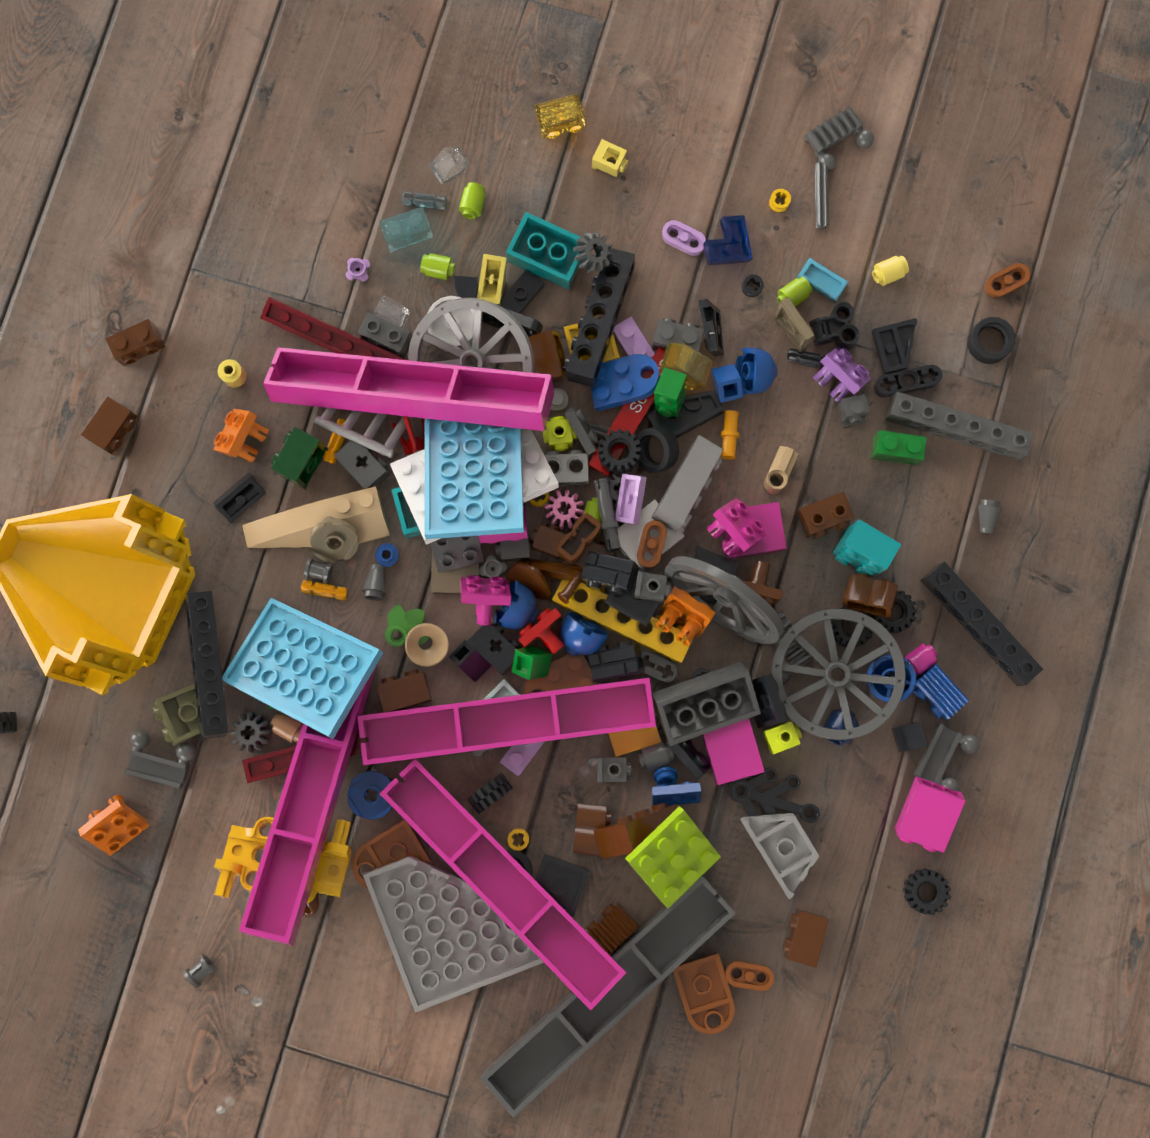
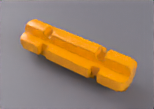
(334, 445)
(324, 590)

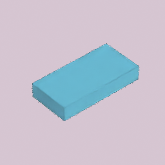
(823, 280)

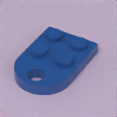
(622, 381)

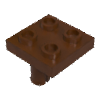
(758, 583)

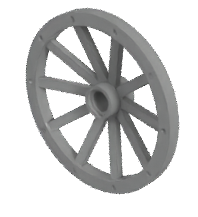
(480, 306)

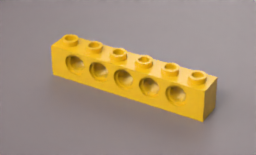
(675, 651)

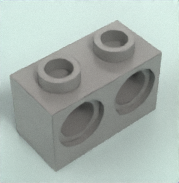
(564, 475)

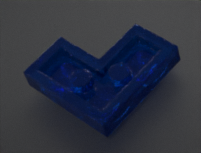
(734, 246)

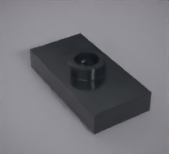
(521, 293)

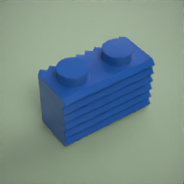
(939, 692)

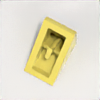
(492, 278)

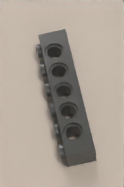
(959, 426)

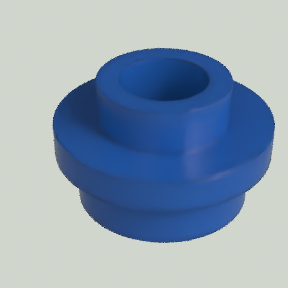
(393, 558)
(665, 775)

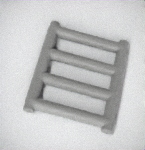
(366, 439)

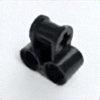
(831, 328)

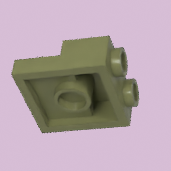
(178, 715)

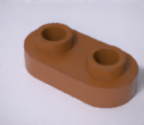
(1005, 280)
(651, 544)
(748, 975)

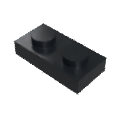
(691, 758)

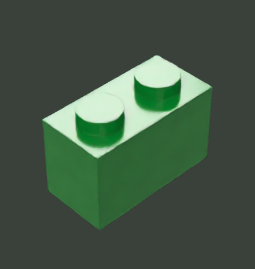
(670, 392)
(898, 447)

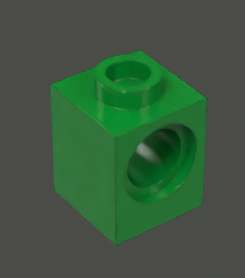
(531, 662)

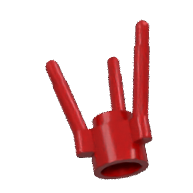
(414, 444)

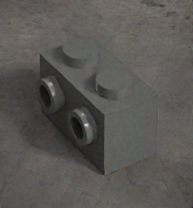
(669, 331)

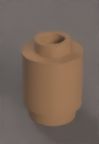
(286, 727)

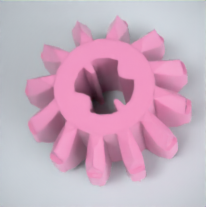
(556, 507)

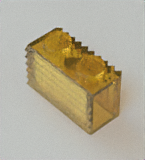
(559, 116)
(688, 361)

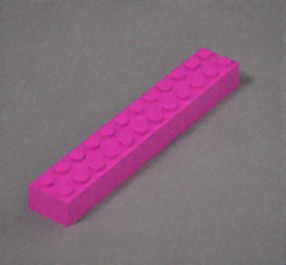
(410, 388)
(506, 721)
(300, 829)
(503, 884)

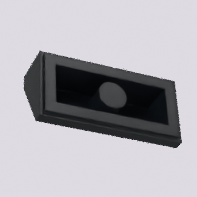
(239, 497)

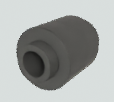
(655, 756)

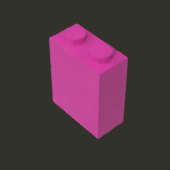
(773, 542)
(733, 752)
(929, 815)

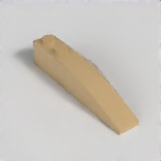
(294, 526)

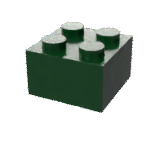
(298, 457)

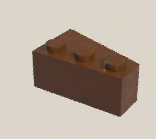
(630, 831)

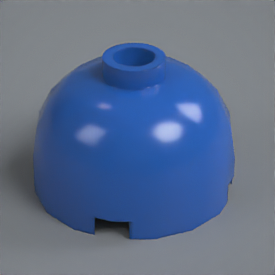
(756, 370)
(521, 609)
(581, 635)
(885, 667)

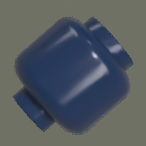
(836, 722)

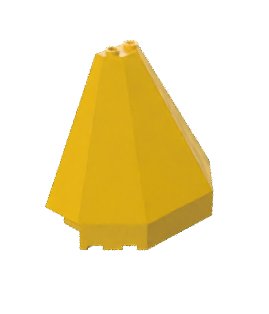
(96, 586)

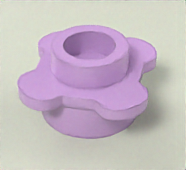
(354, 263)

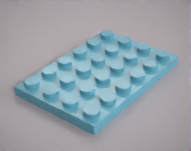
(472, 480)
(302, 667)

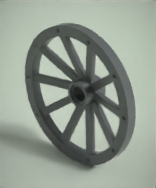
(731, 593)
(890, 645)

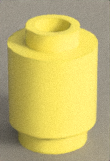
(890, 270)
(232, 373)

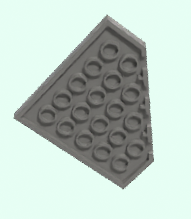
(442, 932)

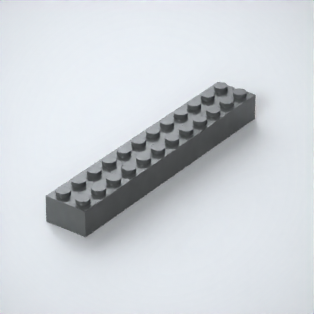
(573, 1028)

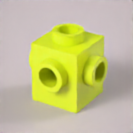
(559, 442)

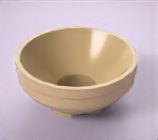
(434, 653)

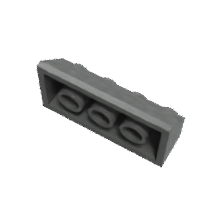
(706, 703)

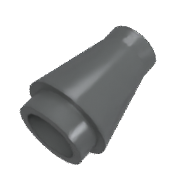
(988, 515)
(375, 583)

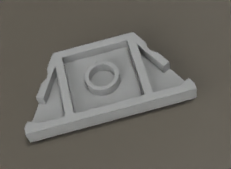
(782, 847)

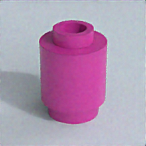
(922, 658)

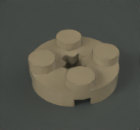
(338, 529)

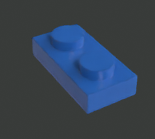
(677, 794)

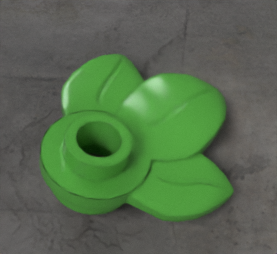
(404, 623)

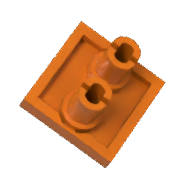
(239, 425)
(686, 612)
(113, 826)

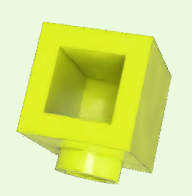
(782, 737)

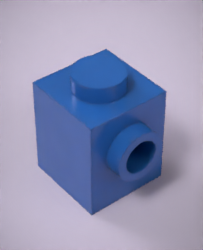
(727, 383)

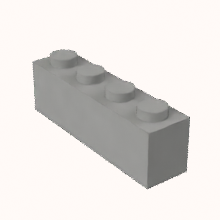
(687, 484)

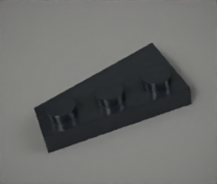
(694, 412)

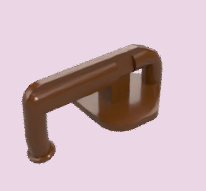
(532, 574)

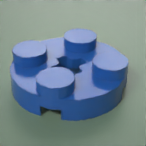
(358, 791)

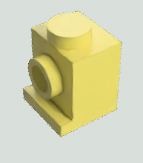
(607, 151)

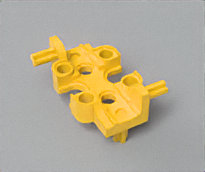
(244, 843)

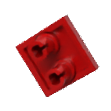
(543, 631)

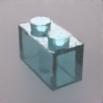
(406, 229)

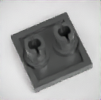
(456, 552)

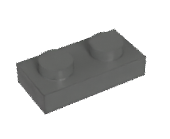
(578, 422)

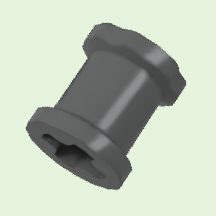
(318, 570)
(200, 971)

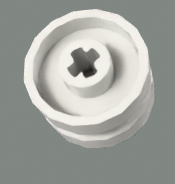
(441, 328)

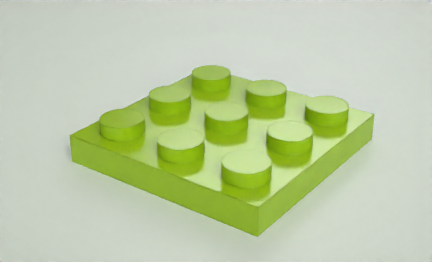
(673, 857)

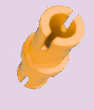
(730, 435)

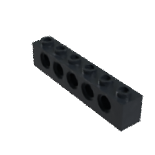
(587, 371)
(981, 624)
(206, 665)

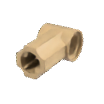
(781, 469)

